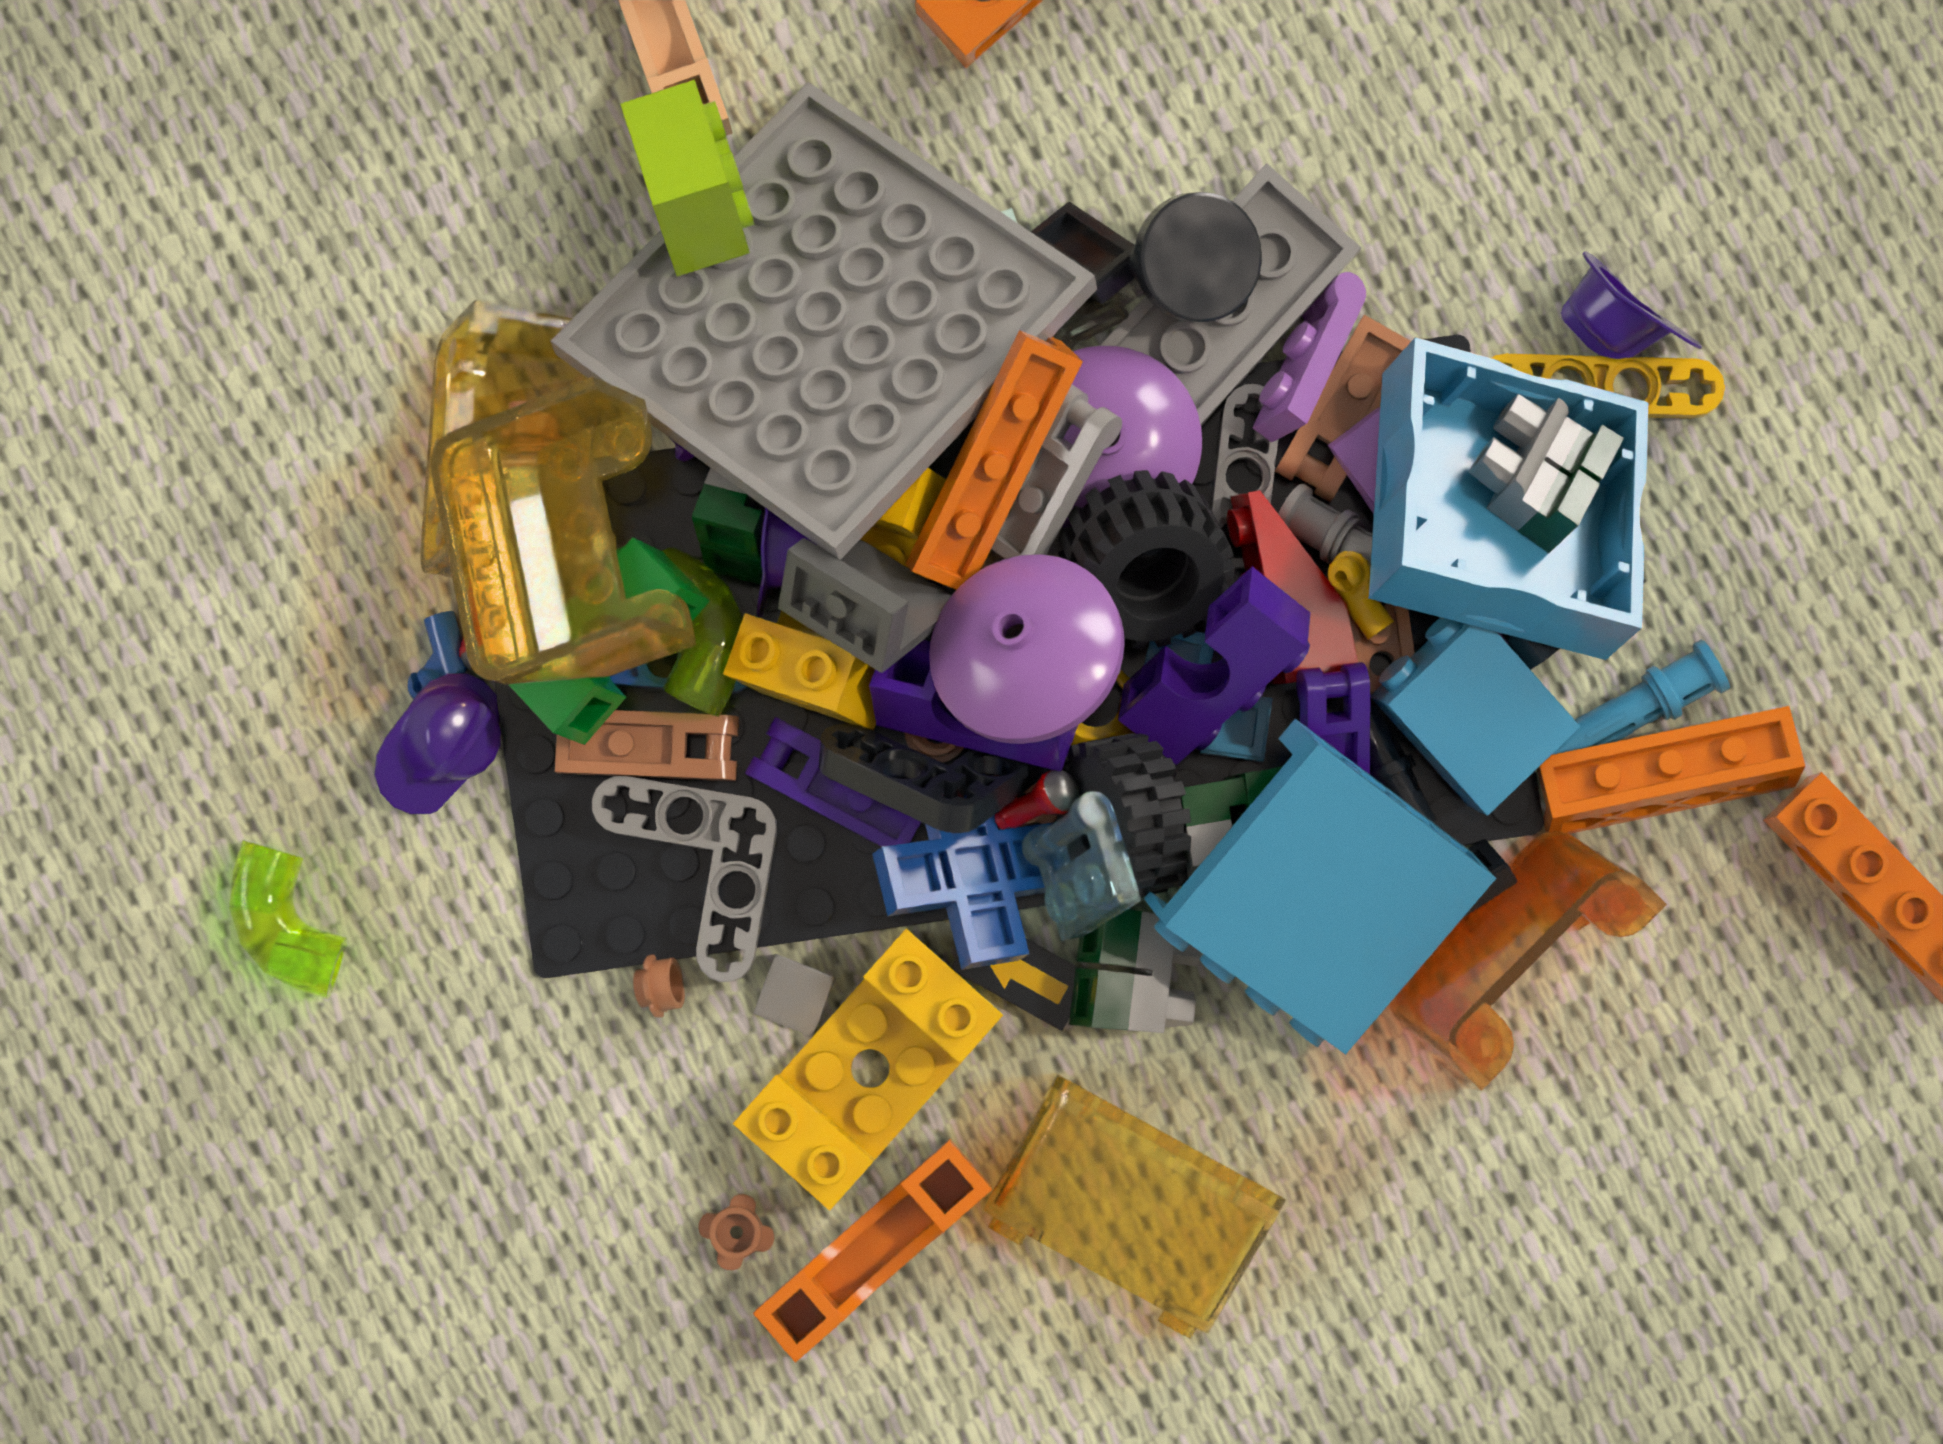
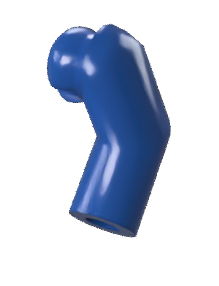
(445, 644)

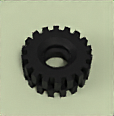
(1144, 803)

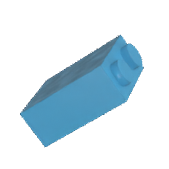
(1473, 711)

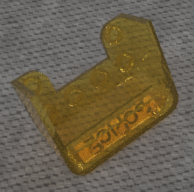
(537, 541)

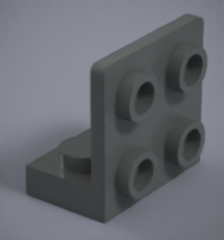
(861, 601)

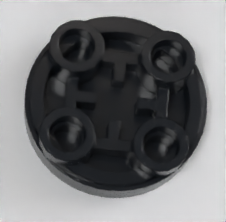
(1197, 257)

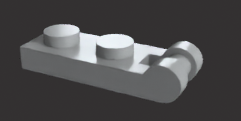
(1056, 477)

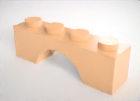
(671, 48)

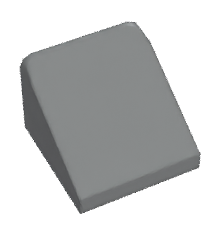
(794, 995)

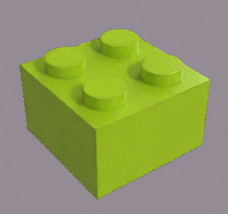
(689, 176)

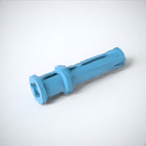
(1657, 696)

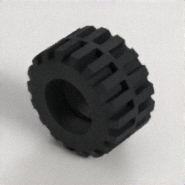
(1143, 517)

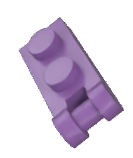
(1310, 358)

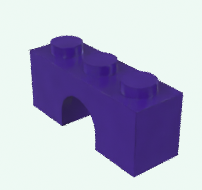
(1186, 702)
(909, 703)

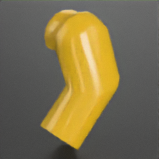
(1351, 579)

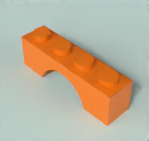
(872, 1250)

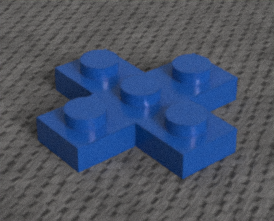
(973, 879)

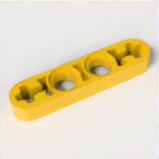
(1601, 372)

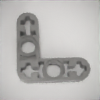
(712, 835)

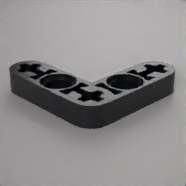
(934, 790)

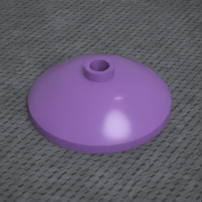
(1156, 413)
(1048, 673)

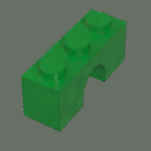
(582, 705)

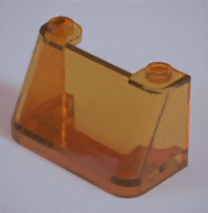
(1489, 949)

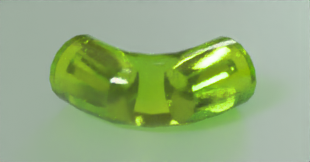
(699, 670)
(273, 930)

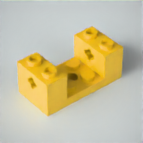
(803, 666)
(815, 1112)

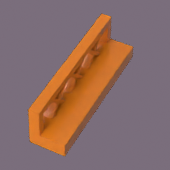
(994, 460)
(1671, 771)

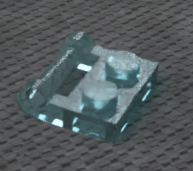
(1093, 885)

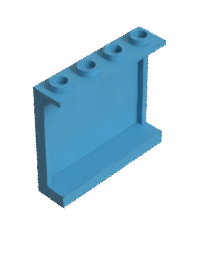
(1324, 895)

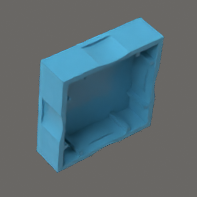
(1458, 560)

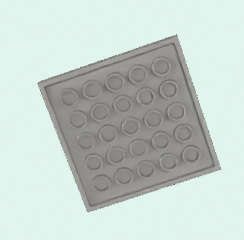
(845, 335)

